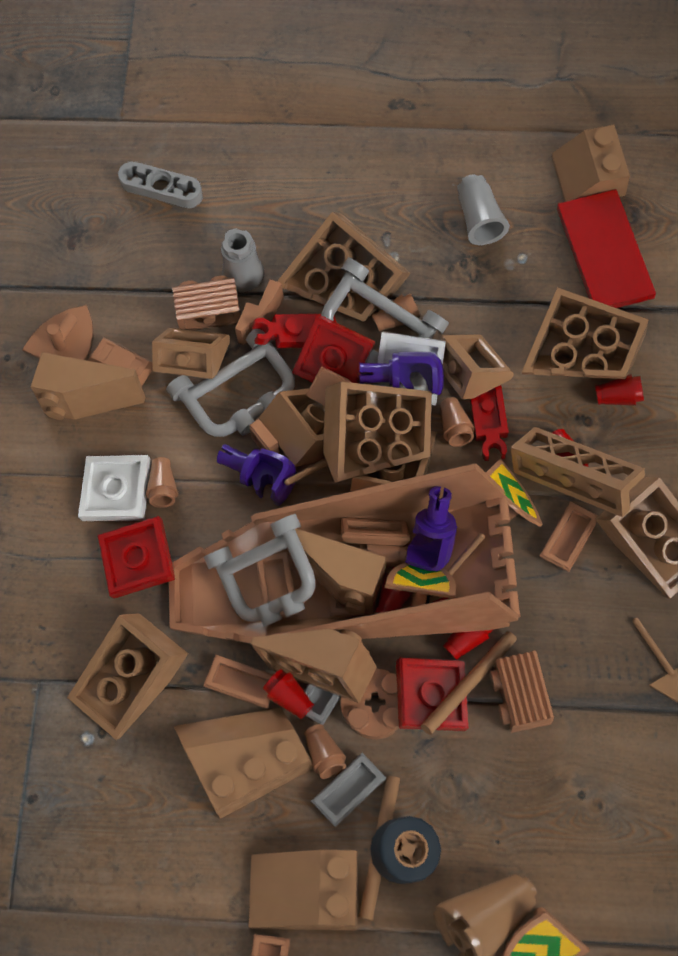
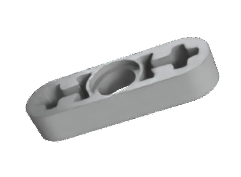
(151, 175)

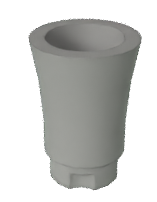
(481, 212)
(241, 260)

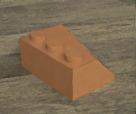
(319, 267)
(585, 339)
(374, 428)
(243, 756)

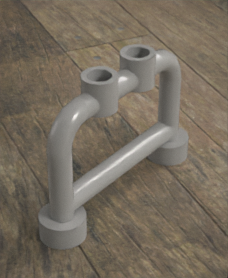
(354, 280)
(184, 390)
(290, 603)

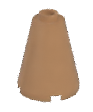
(485, 916)

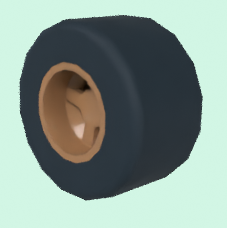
(419, 847)

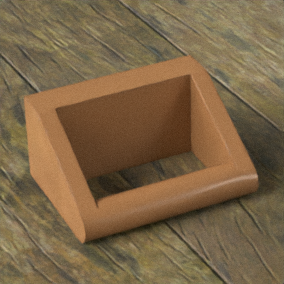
(189, 352)
(464, 373)

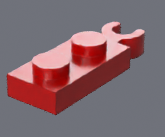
(285, 329)
(490, 421)

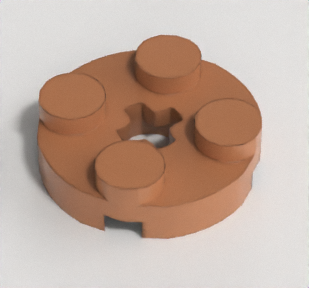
(374, 724)

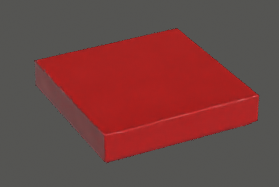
(334, 349)
(136, 557)
(423, 687)

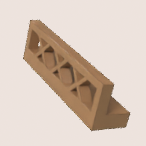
(569, 475)

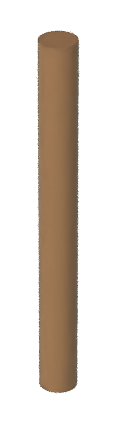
(468, 683)
(373, 877)

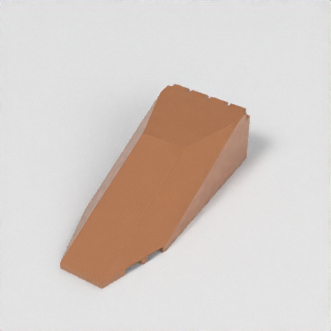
(481, 601)

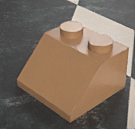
(591, 164)
(296, 425)

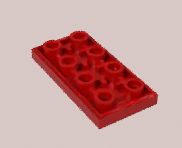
(606, 250)

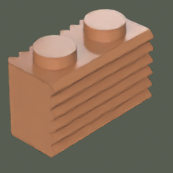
(206, 303)
(522, 691)

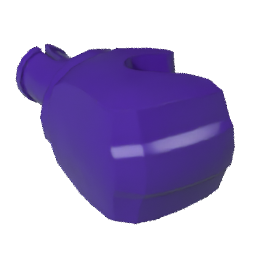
(401, 367)
(260, 469)
(434, 533)

